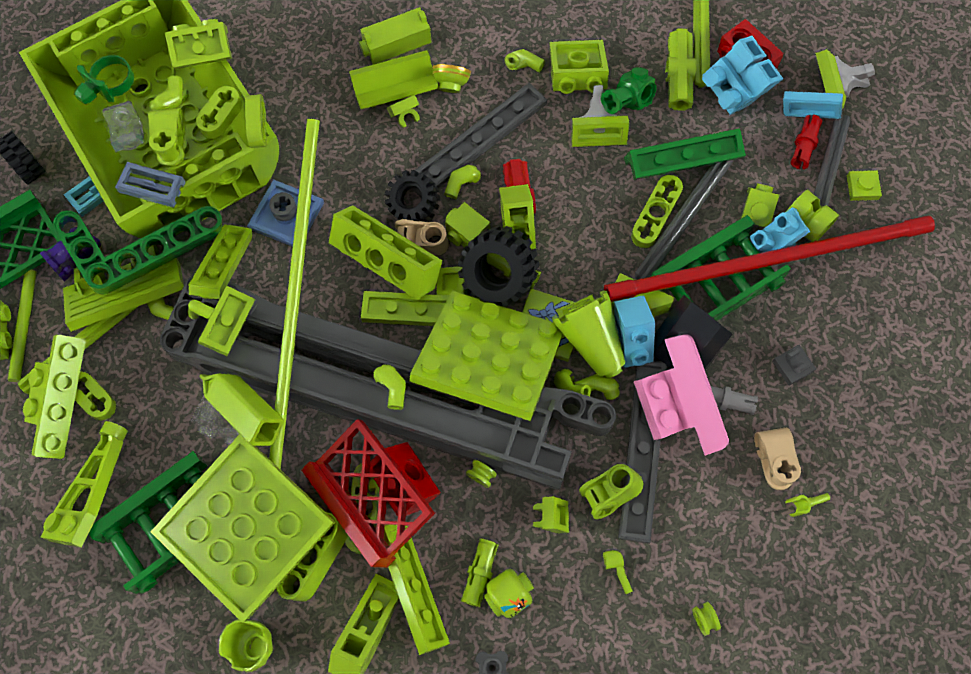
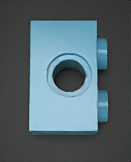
(635, 330)

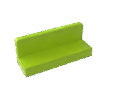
(393, 79)

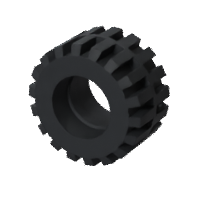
(483, 281)

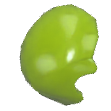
(236, 643)

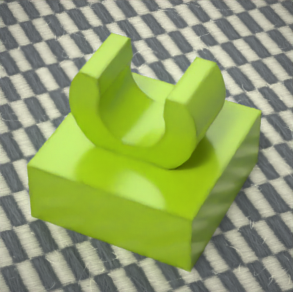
(404, 107)
(554, 515)

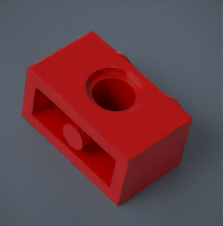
(413, 469)

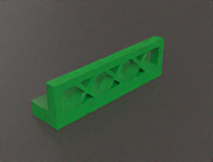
(686, 154)

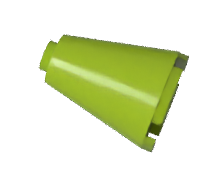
(593, 333)

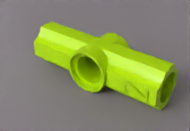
(680, 69)

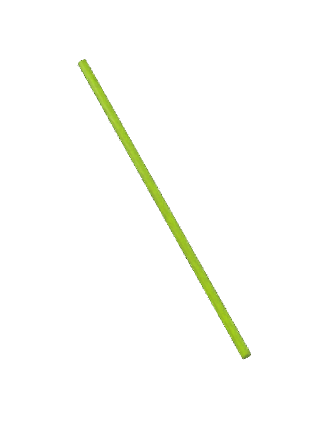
(294, 285)

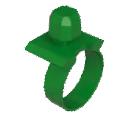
(88, 91)

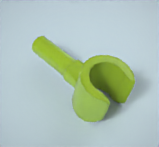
(804, 504)
(614, 559)

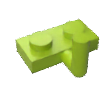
(224, 320)

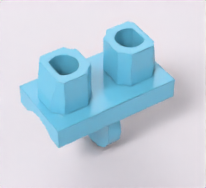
(781, 233)

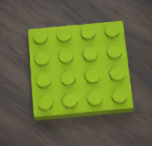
(488, 355)
(242, 528)

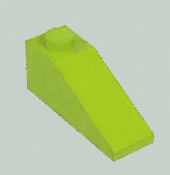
(365, 628)

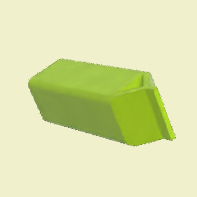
(242, 408)

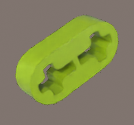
(216, 111)
(255, 121)
(98, 392)

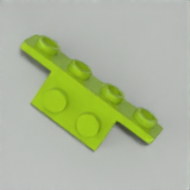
(54, 396)

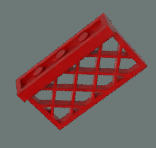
(353, 515)

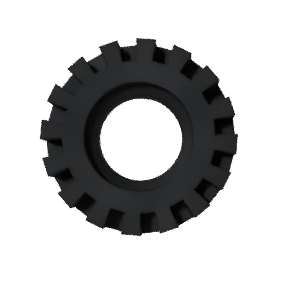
(20, 158)
(399, 189)

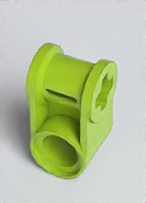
(167, 135)
(605, 491)

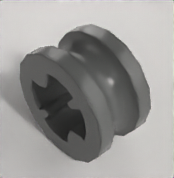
(275, 204)

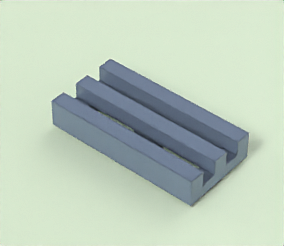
(168, 200)

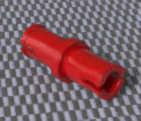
(806, 142)

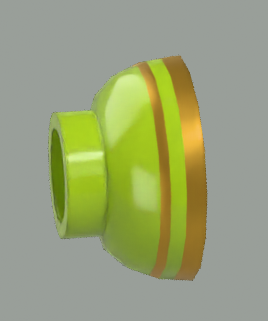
(450, 77)

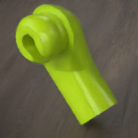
(394, 382)

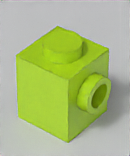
(464, 225)

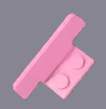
(682, 398)

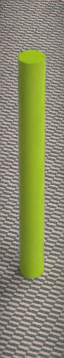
(22, 326)

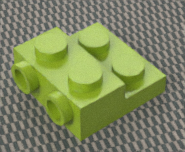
(578, 65)

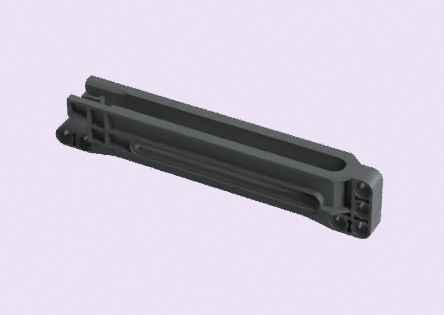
(480, 434)

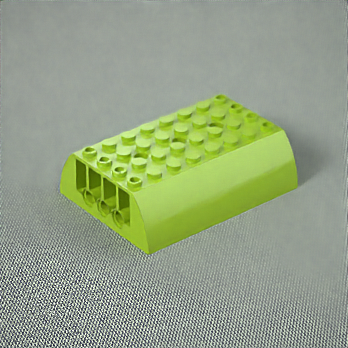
(214, 169)

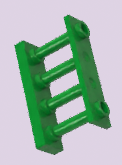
(716, 249)
(137, 510)

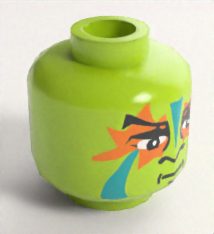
(509, 593)

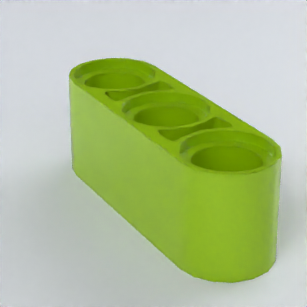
(312, 574)

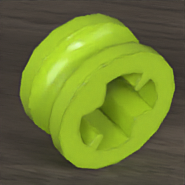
(481, 473)
(706, 618)

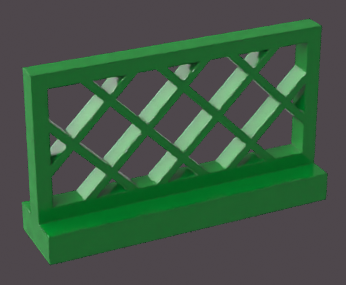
(15, 217)

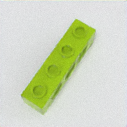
(385, 252)

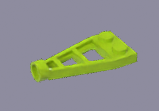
(71, 526)

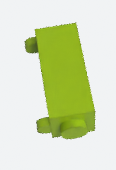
(395, 36)

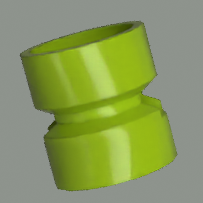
(814, 216)

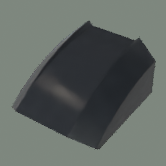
(691, 320)

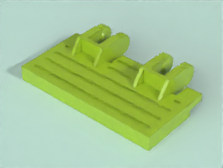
(87, 307)

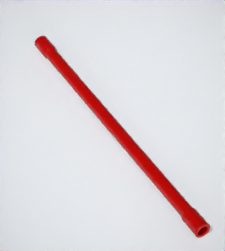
(631, 288)

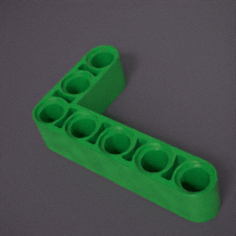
(137, 250)

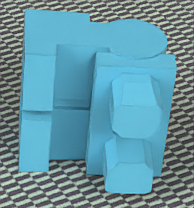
(740, 76)

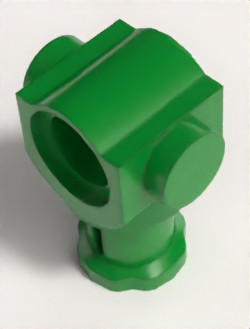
(633, 91)

